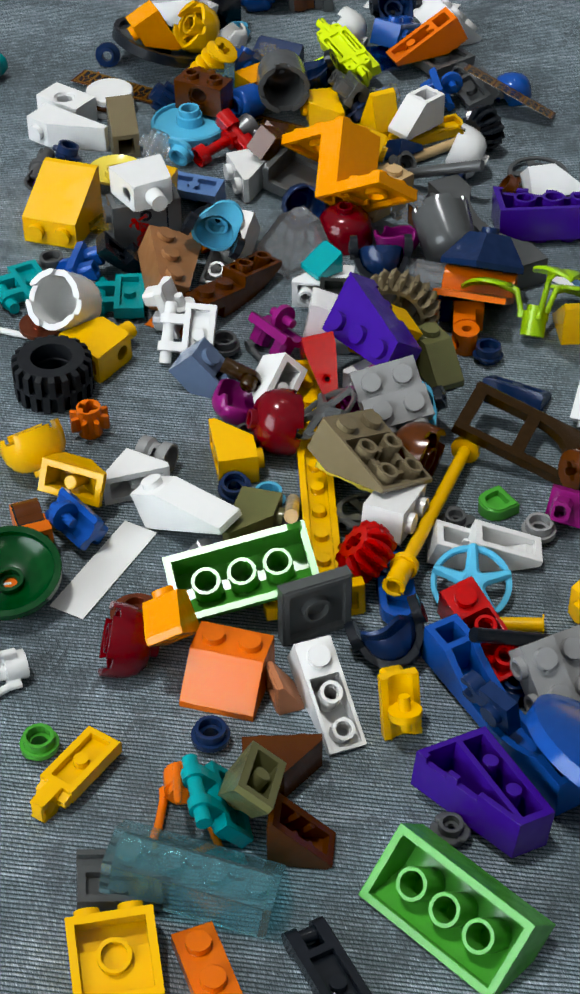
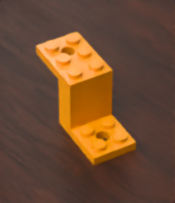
(348, 165)

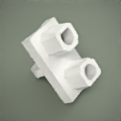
(157, 295)

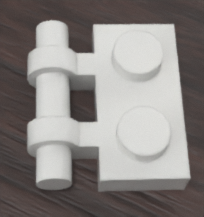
(197, 323)

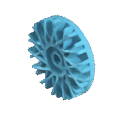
(186, 124)

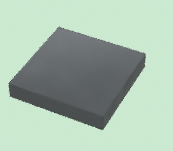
(314, 605)

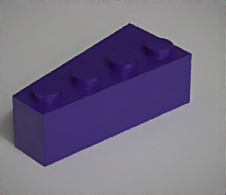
(536, 216)

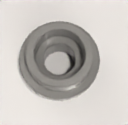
(539, 525)

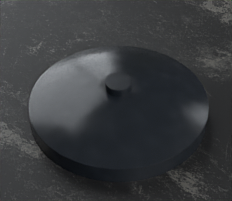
(164, 57)

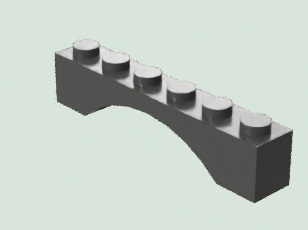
(527, 251)

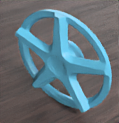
(472, 569)

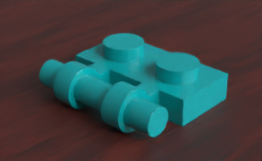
(19, 277)
(122, 295)
(208, 807)

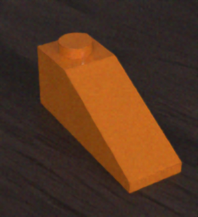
(431, 39)

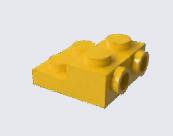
(114, 950)

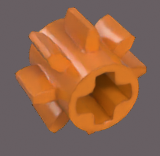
(89, 419)

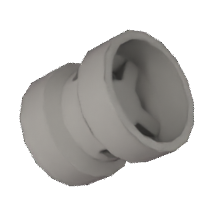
(164, 451)

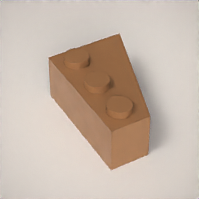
(168, 254)

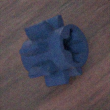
(162, 95)

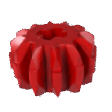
(366, 550)

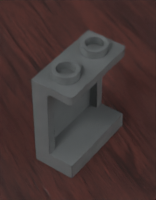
(287, 170)

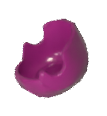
(395, 236)
(231, 402)

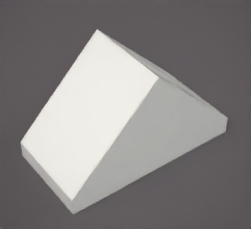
(128, 472)

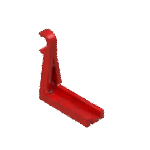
(322, 359)

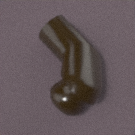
(248, 377)

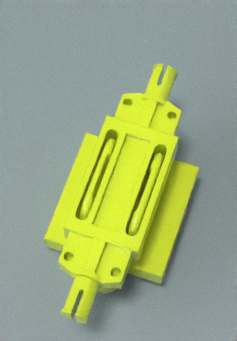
(348, 49)

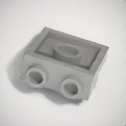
(393, 392)
(549, 666)

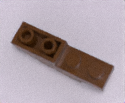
(238, 283)

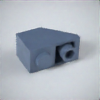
(199, 368)

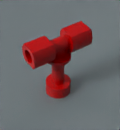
(231, 137)

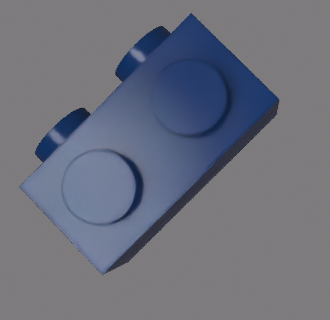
(392, 29)

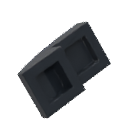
(112, 252)

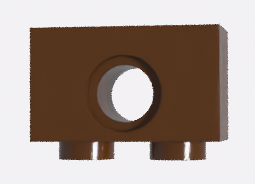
(207, 90)

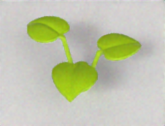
(535, 316)

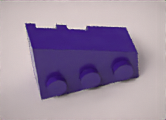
(368, 324)
(486, 789)

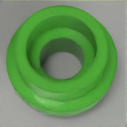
(39, 742)

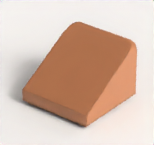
(282, 690)

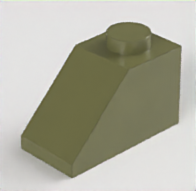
(438, 358)
(259, 510)
(253, 781)

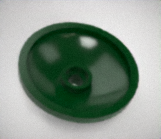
(34, 564)

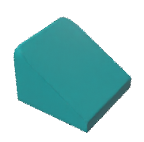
(323, 261)

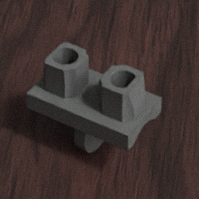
(348, 87)

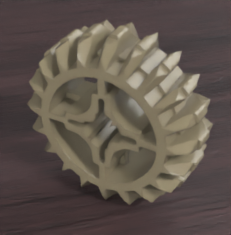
(409, 294)

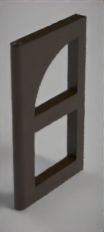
(562, 433)

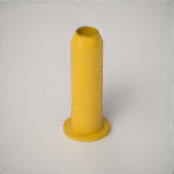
(524, 624)

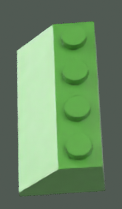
(242, 569)
(455, 909)

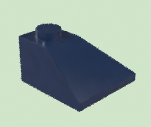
(485, 251)

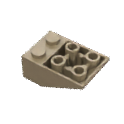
(365, 452)

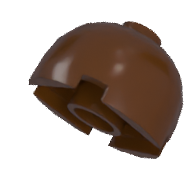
(423, 443)

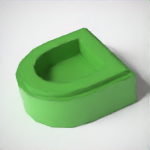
(497, 504)

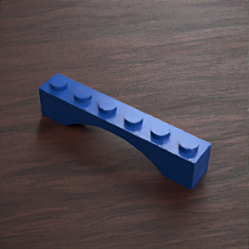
(453, 656)

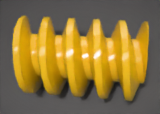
(216, 54)

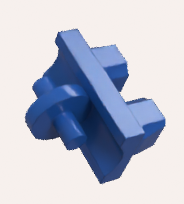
(449, 84)
(83, 261)
(75, 520)

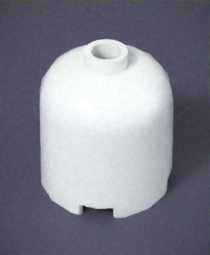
(62, 300)

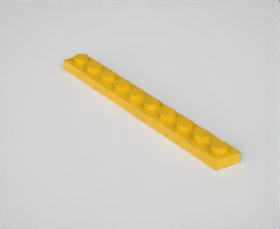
(317, 491)

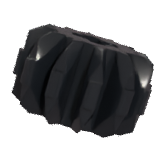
(488, 123)

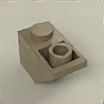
(122, 125)

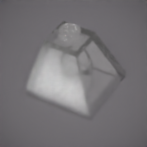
(293, 239)

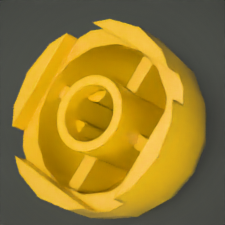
(196, 27)
(29, 446)

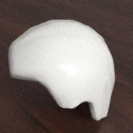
(236, 35)

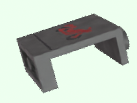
(131, 226)

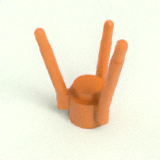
(177, 794)

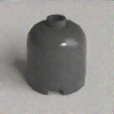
(282, 81)
(441, 223)

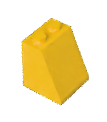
(62, 203)

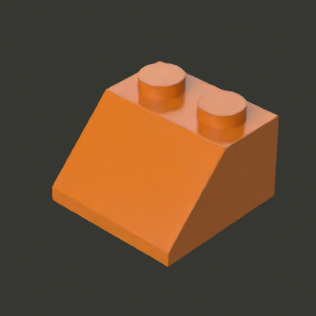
(226, 671)

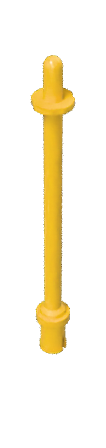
(405, 564)

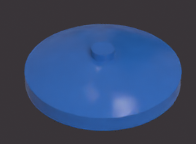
(556, 731)

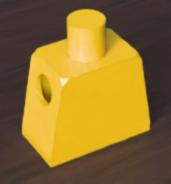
(107, 342)

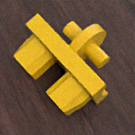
(399, 701)

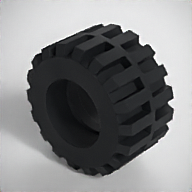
(52, 374)

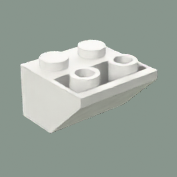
(431, 7)

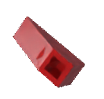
(476, 611)

